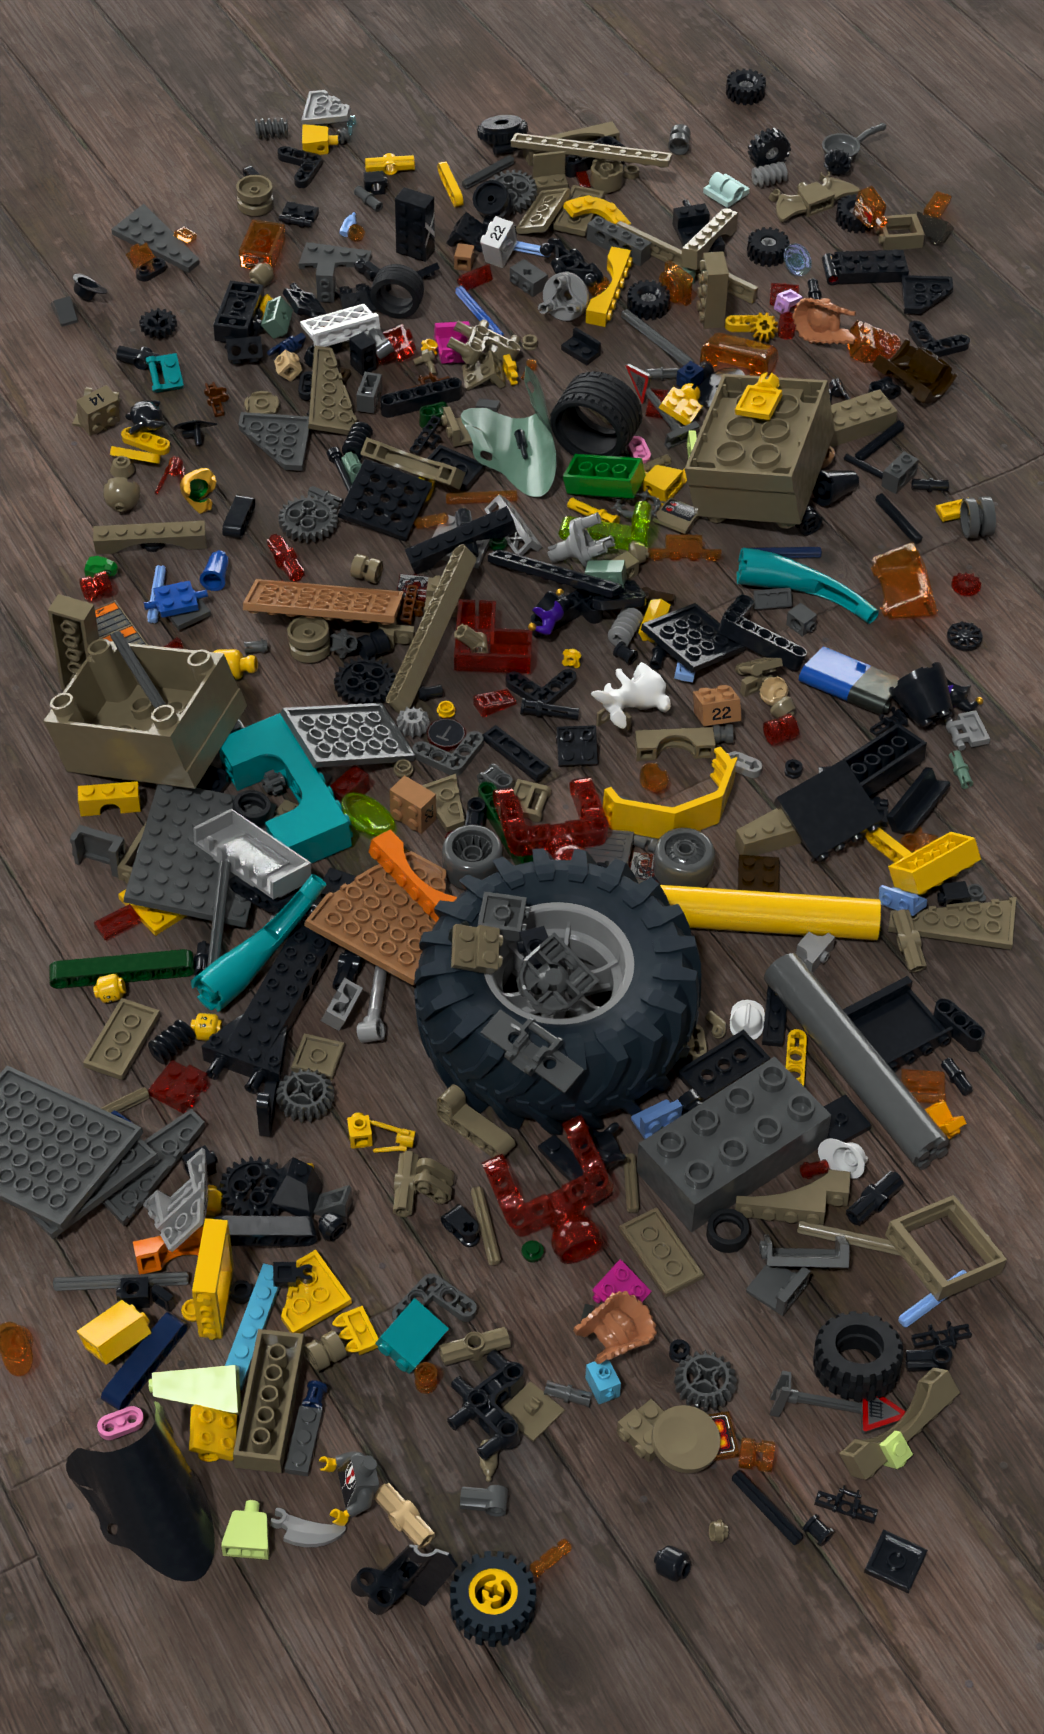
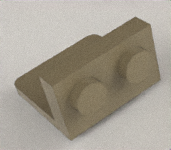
(455, 428)

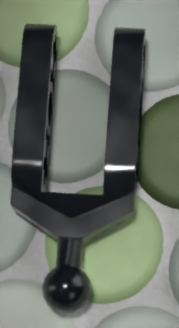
(261, 899)

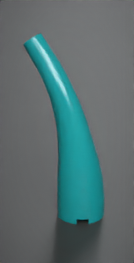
(775, 571)
(237, 968)

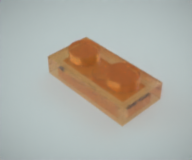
(937, 204)

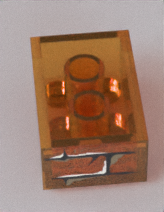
(262, 244)

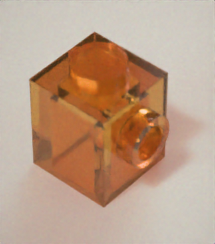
(139, 255)

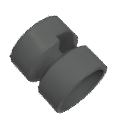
(679, 139)

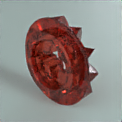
(959, 585)

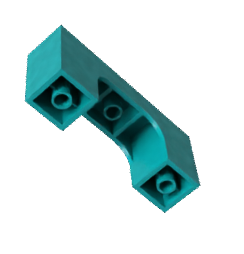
(317, 824)

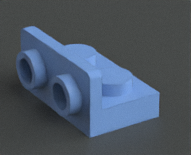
(899, 899)

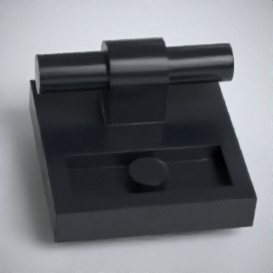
(576, 745)

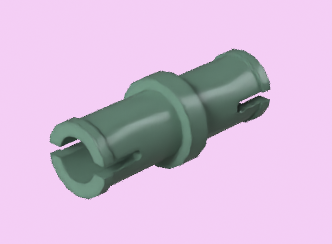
(961, 769)

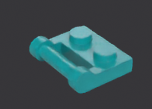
(170, 370)

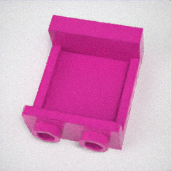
(442, 335)

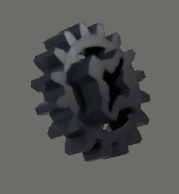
(158, 323)

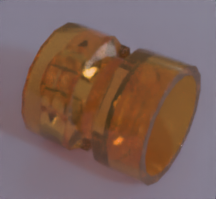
(748, 1454)

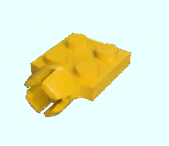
(760, 399)
(682, 403)

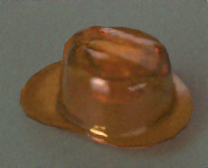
(16, 1348)

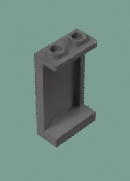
(806, 1256)

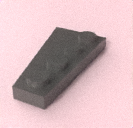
(345, 256)

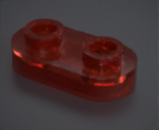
(786, 326)

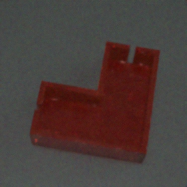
(507, 648)

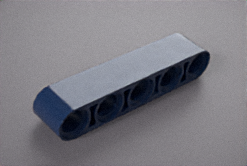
(144, 1361)

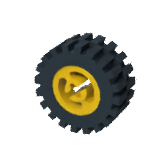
(491, 1620)

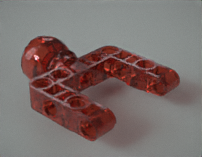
(556, 839)
(573, 1233)

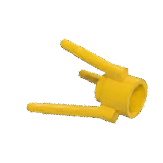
(404, 1138)

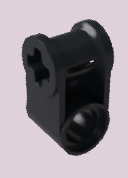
(887, 386)
(461, 1226)

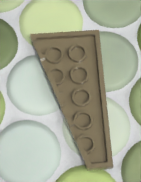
(329, 400)
(968, 922)

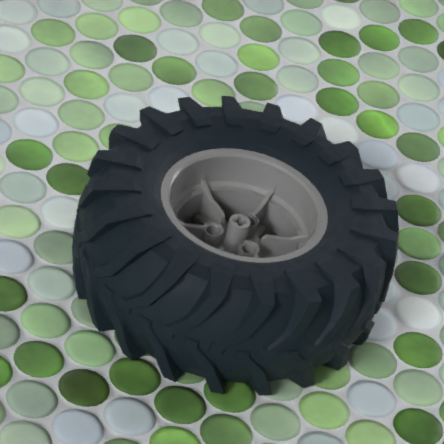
(622, 936)

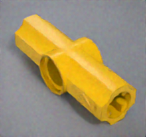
(390, 163)

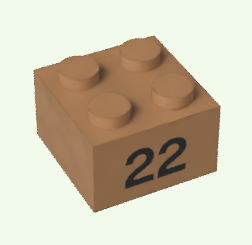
(717, 705)
(412, 804)

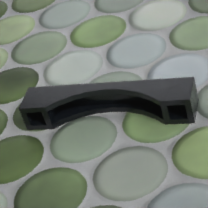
(490, 526)

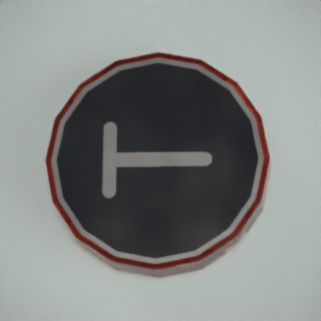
(446, 733)

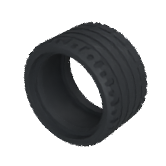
(607, 397)

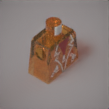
(870, 208)

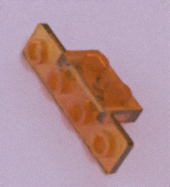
(684, 547)

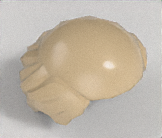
(773, 690)

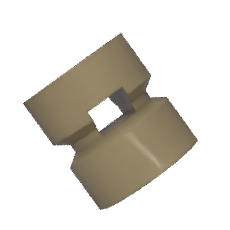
(366, 568)
(326, 1350)

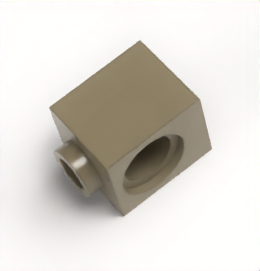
(631, 564)

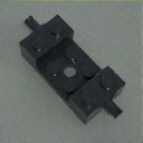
(690, 220)
(237, 311)

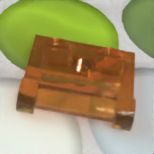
(925, 1082)

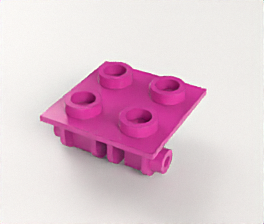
(620, 1279)

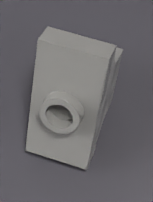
(815, 949)

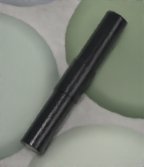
(864, 466)

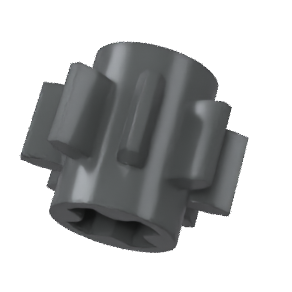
(273, 782)

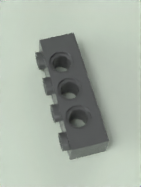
(610, 235)

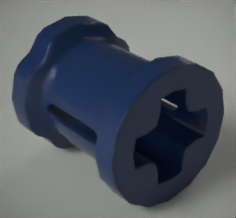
(322, 1389)

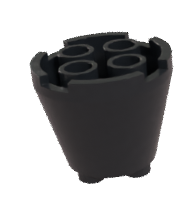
(924, 695)

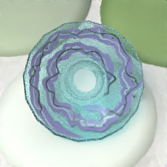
(797, 259)

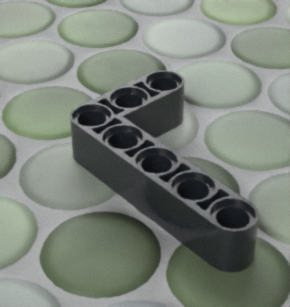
(757, 638)

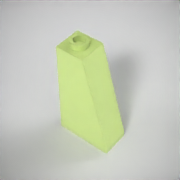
(206, 1387)

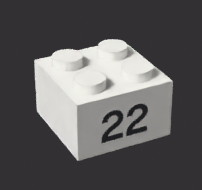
(498, 242)

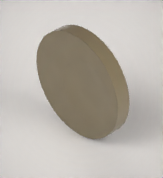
(685, 1439)

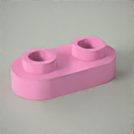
(639, 449)
(120, 1422)

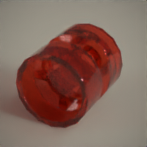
(95, 586)
(778, 730)

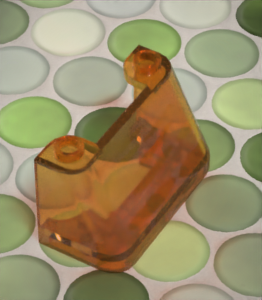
(740, 352)
(904, 583)

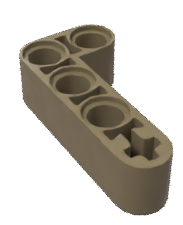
(472, 1125)

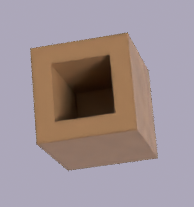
(464, 257)

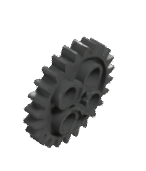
(520, 187)
(308, 518)

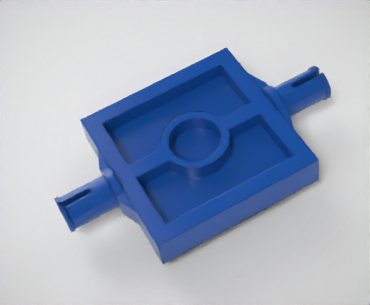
(175, 599)

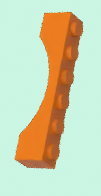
(389, 853)

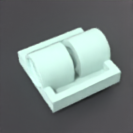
(725, 189)

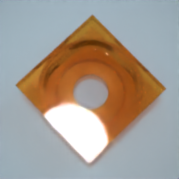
(682, 280)

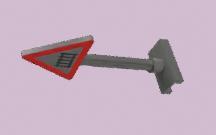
(642, 385)
(874, 1413)

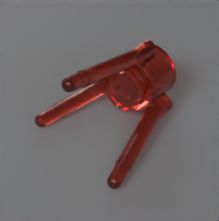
(174, 468)

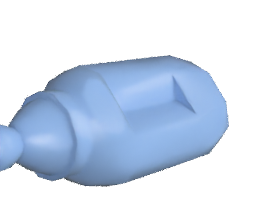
(350, 220)

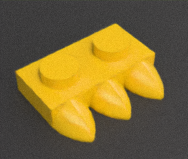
(357, 1330)

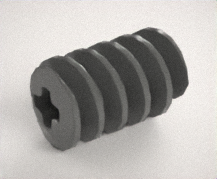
(271, 128)

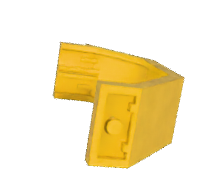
(656, 820)

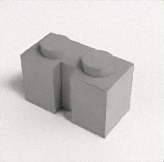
(341, 1004)

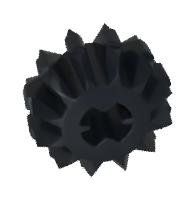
(837, 161)

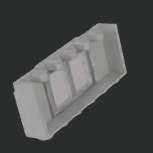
(252, 854)

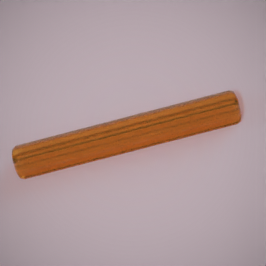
(479, 497)

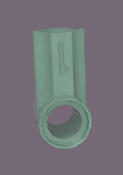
(351, 464)

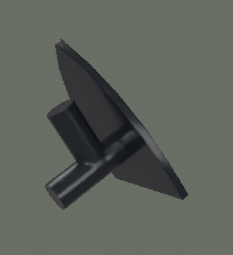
(196, 425)

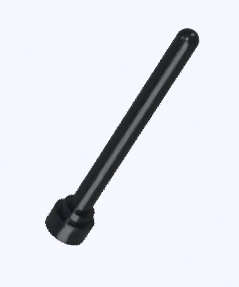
(334, 456)

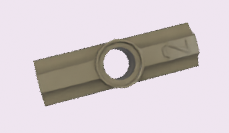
(909, 941)
(403, 1184)
(461, 1350)

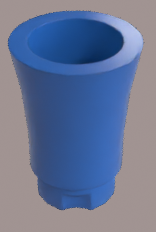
(215, 571)

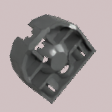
(554, 975)

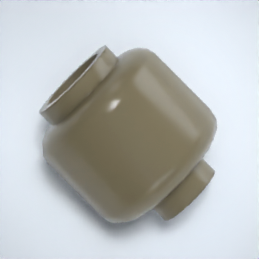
(261, 274)

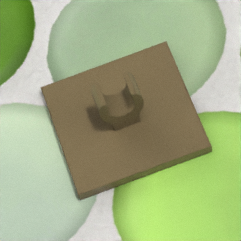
(533, 1411)

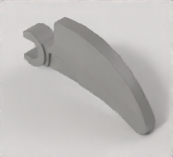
(304, 1532)

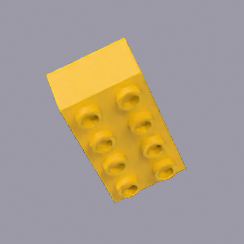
(935, 863)

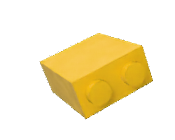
(114, 1331)

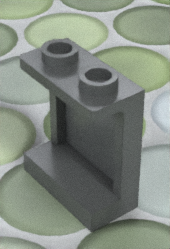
(98, 846)

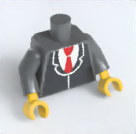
(357, 1481)

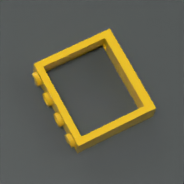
(213, 1278)

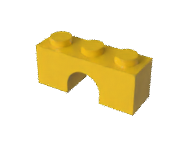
(93, 797)

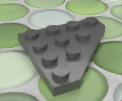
(279, 436)

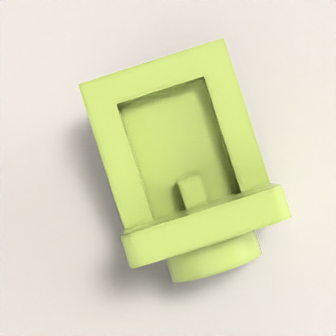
(896, 1450)

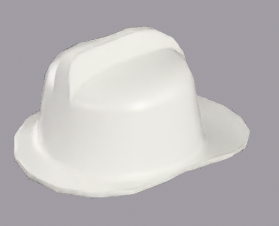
(747, 1016)
(843, 1156)

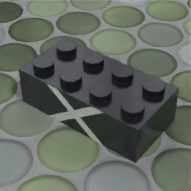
(415, 224)

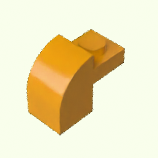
(943, 1118)

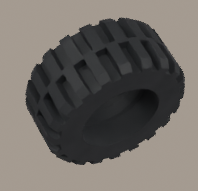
(852, 1378)

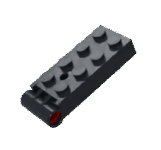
(864, 266)

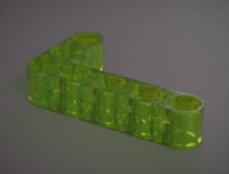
(621, 533)

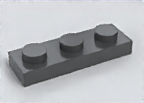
(303, 1441)

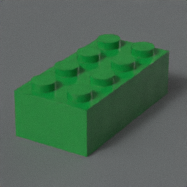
(604, 476)

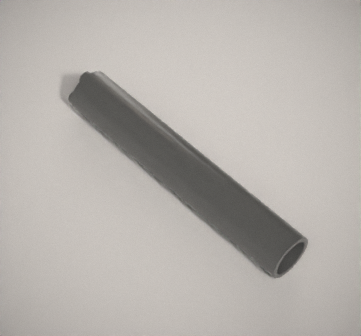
(857, 1061)

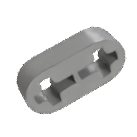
(746, 763)

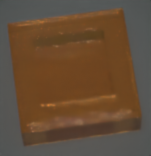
(185, 235)

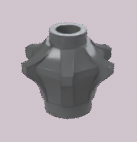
(343, 643)

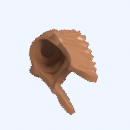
(820, 321)
(619, 1325)

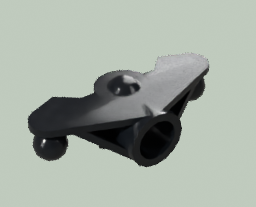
(572, 262)

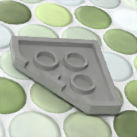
(324, 109)

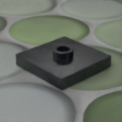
(846, 1120)

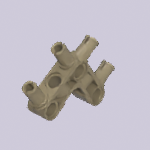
(480, 340)

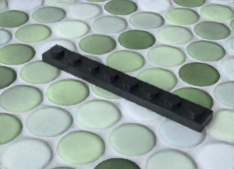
(555, 573)

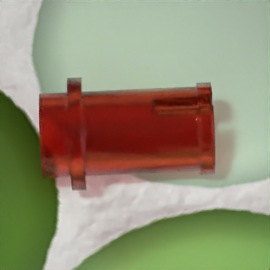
(808, 1170)

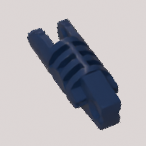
(291, 344)

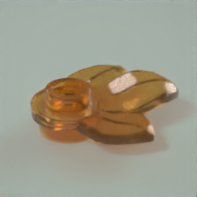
(917, 839)

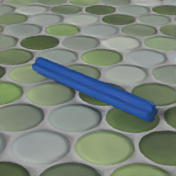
(476, 309)

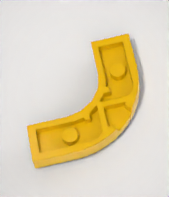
(597, 206)

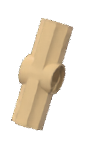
(404, 1515)

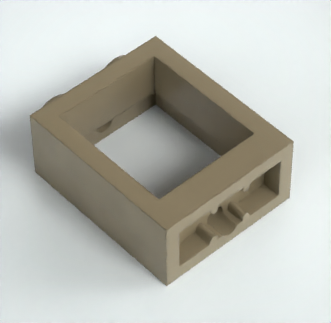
(901, 241)

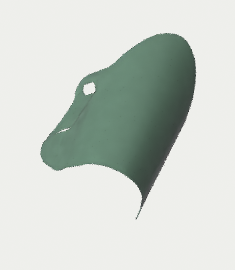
(529, 475)

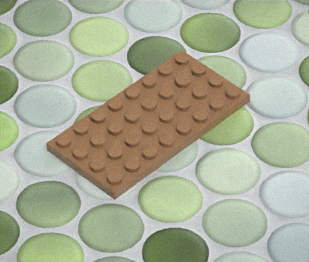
(323, 601)

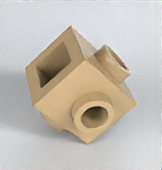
(288, 365)

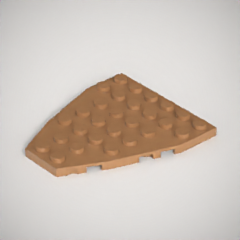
(379, 917)

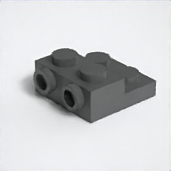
(504, 913)

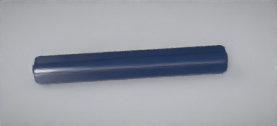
(794, 552)

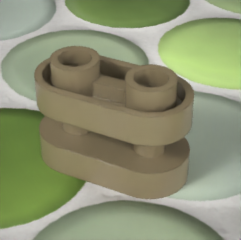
(433, 1180)

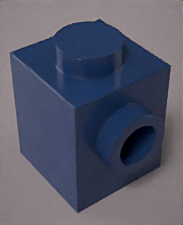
(690, 373)

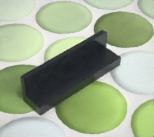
(917, 802)

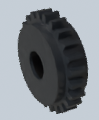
(501, 129)

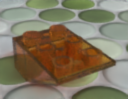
(871, 342)

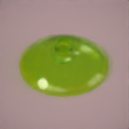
(367, 814)

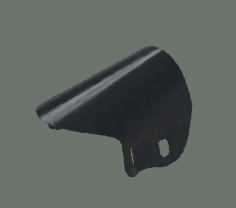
(151, 1500)

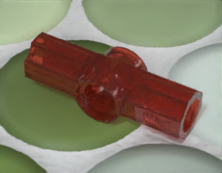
(285, 558)

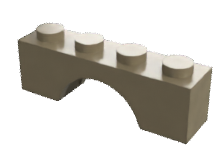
(697, 741)

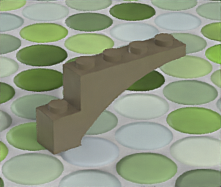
(800, 1204)

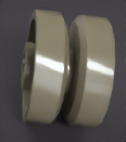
(254, 195)
(309, 639)

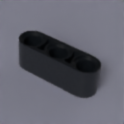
(238, 516)
(965, 1029)

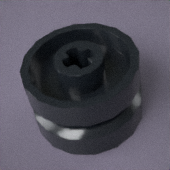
(492, 200)

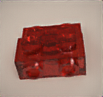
(400, 341)
(179, 1086)

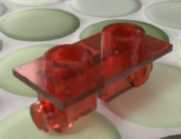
(475, 277)

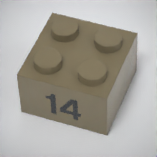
(98, 410)

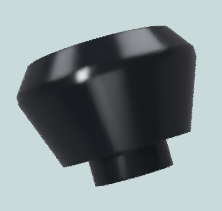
(332, 1226)

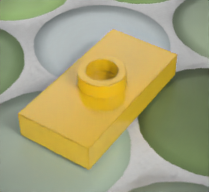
(949, 510)

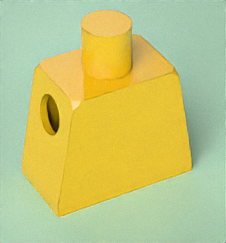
(317, 139)
(663, 482)

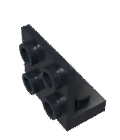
(468, 230)
(355, 296)

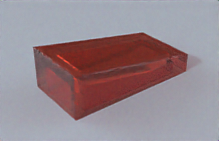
(583, 179)

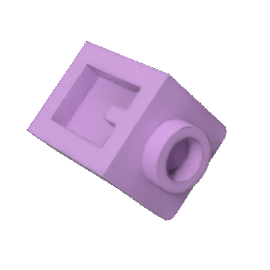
(786, 300)

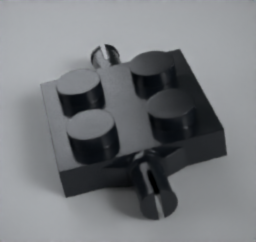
(303, 302)

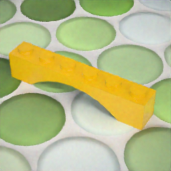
(601, 306)

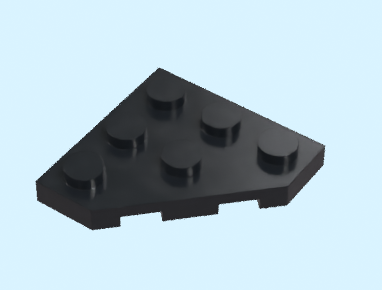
(923, 292)

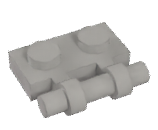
(972, 727)

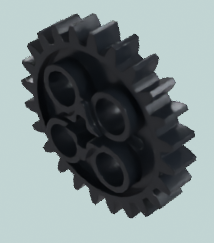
(364, 681)
(240, 1179)

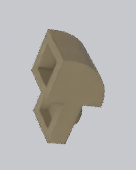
(397, 633)

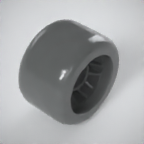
(470, 852)
(684, 858)

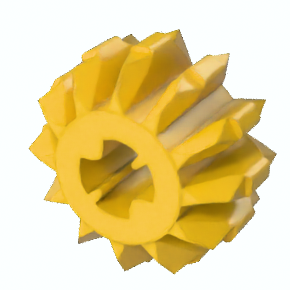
(769, 325)

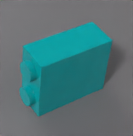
(411, 1336)

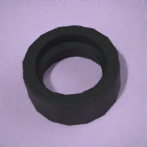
(256, 798)
(726, 1245)

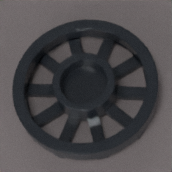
(964, 636)

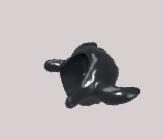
(145, 416)
(607, 1145)

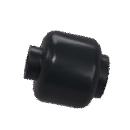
(672, 1563)

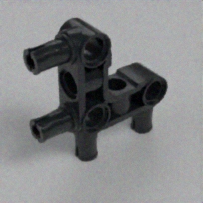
(488, 1414)

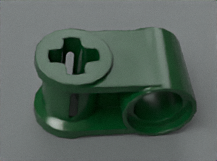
(427, 412)

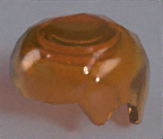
(653, 778)

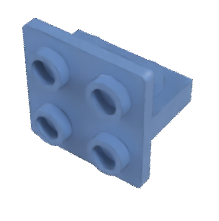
(656, 1117)

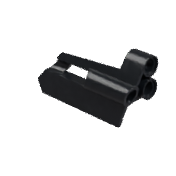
(405, 1577)

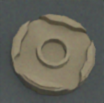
(262, 402)

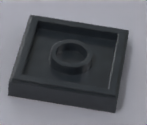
(895, 1561)

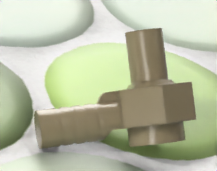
(427, 357)

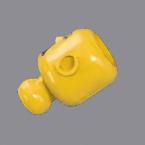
(238, 663)

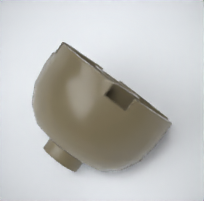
(121, 494)

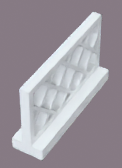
(340, 332)

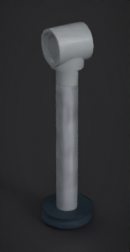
(372, 1026)

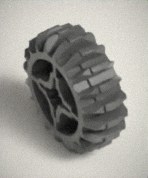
(301, 1102)
(706, 1372)

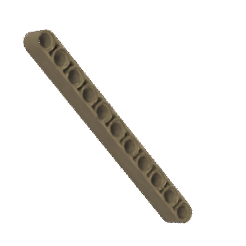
(431, 629)

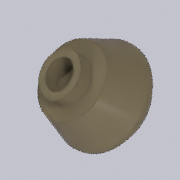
(122, 467)
(639, 551)
(783, 707)

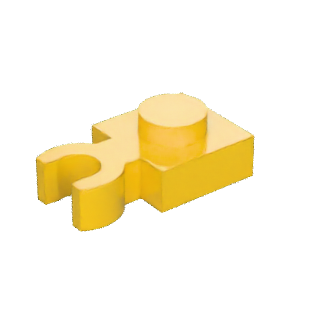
(510, 369)

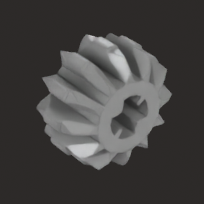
(413, 722)

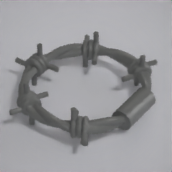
(645, 495)

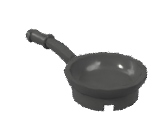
(848, 142)

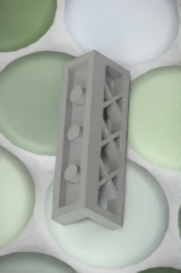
(522, 528)

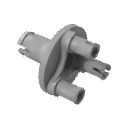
(559, 301)
(580, 543)

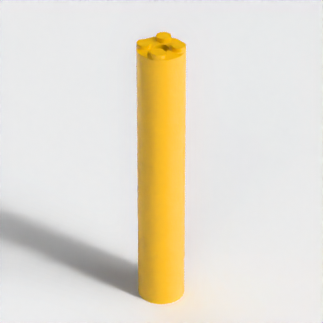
(777, 912)

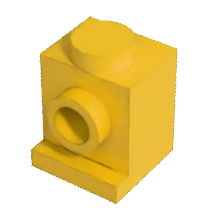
(359, 1131)

